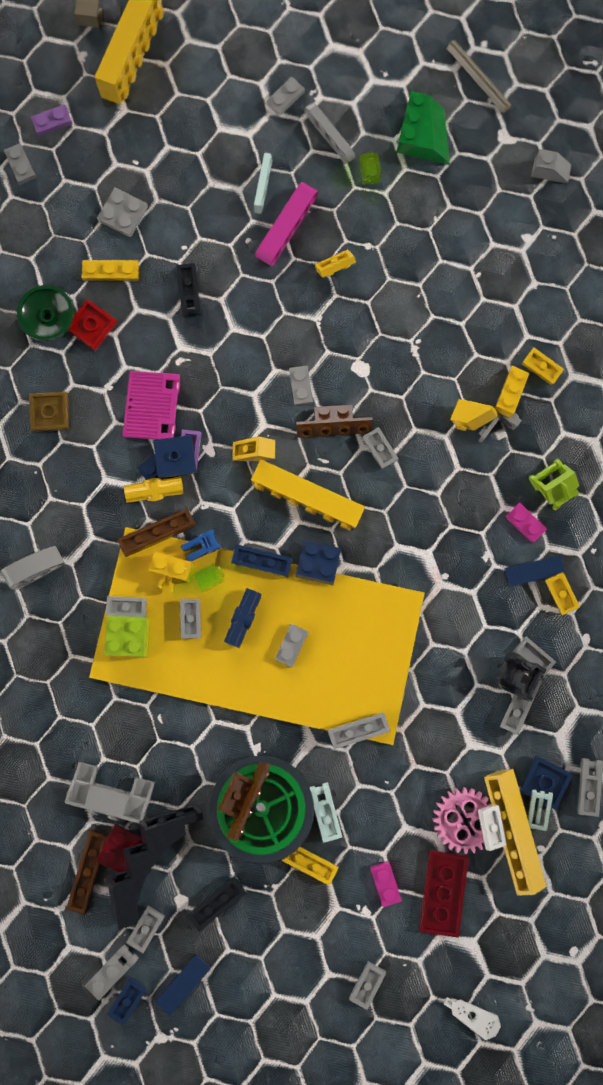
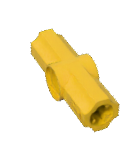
(153, 489)

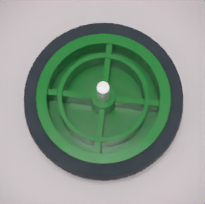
(278, 818)

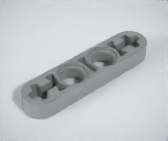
(329, 133)

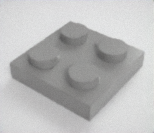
(122, 212)

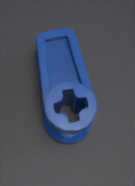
(207, 548)

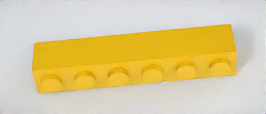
(307, 494)
(520, 844)

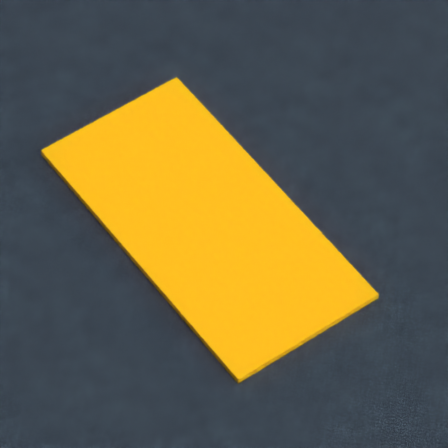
(346, 668)

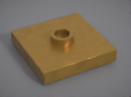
(49, 411)

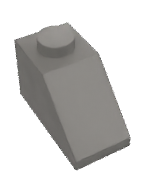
(551, 166)

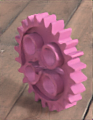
(449, 829)

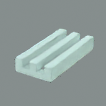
(541, 796)

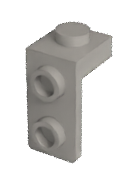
(512, 423)

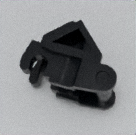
(512, 671)

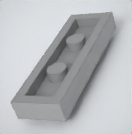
(518, 709)
(358, 730)

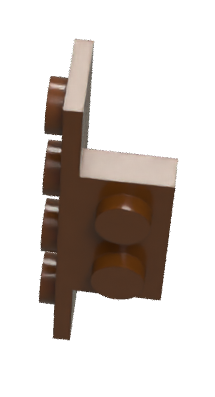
(334, 421)
(241, 797)

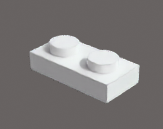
(492, 827)

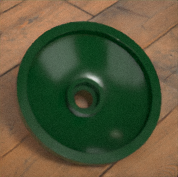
(40, 303)

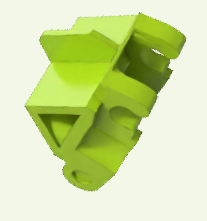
(561, 488)

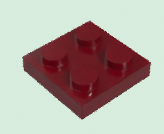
(112, 850)

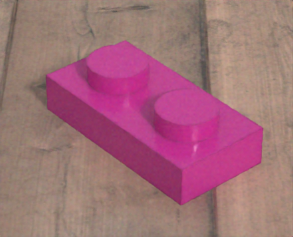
(526, 523)
(385, 884)

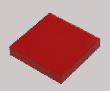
(92, 324)

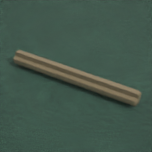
(477, 74)

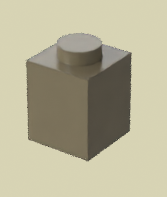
(89, 13)

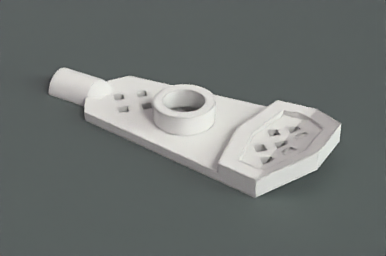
(480, 1021)

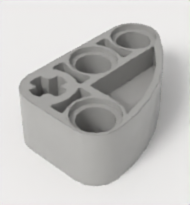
(32, 568)

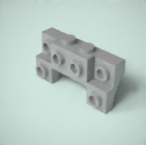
(107, 799)

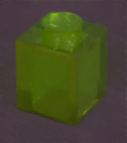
(369, 168)
(209, 577)

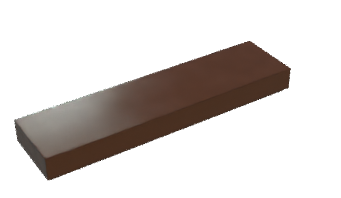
(156, 532)
(86, 873)

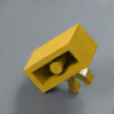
(170, 567)

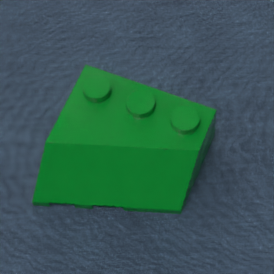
(424, 130)

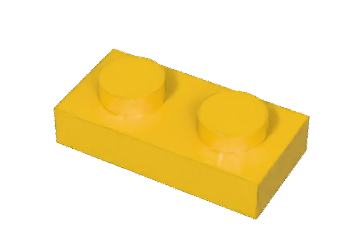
(337, 262)
(542, 366)
(562, 593)

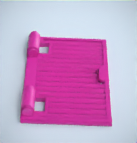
(150, 405)

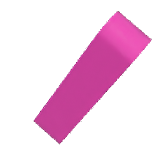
(286, 224)

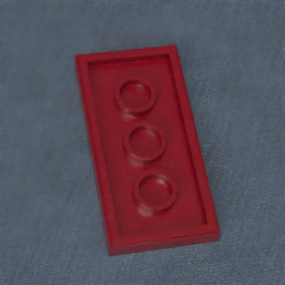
(443, 893)

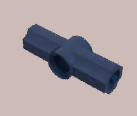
(243, 618)

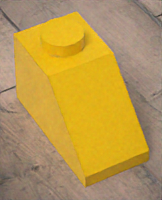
(472, 415)
(254, 449)

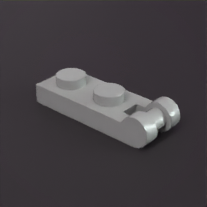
(590, 788)
(111, 972)

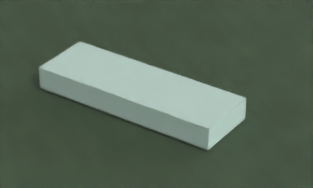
(263, 183)

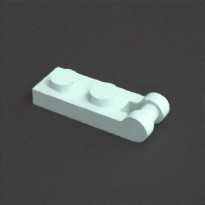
(326, 813)

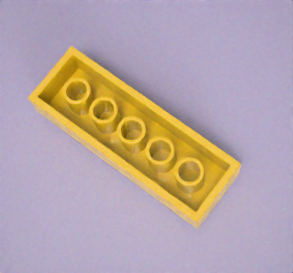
(127, 48)

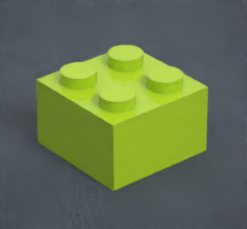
(127, 636)

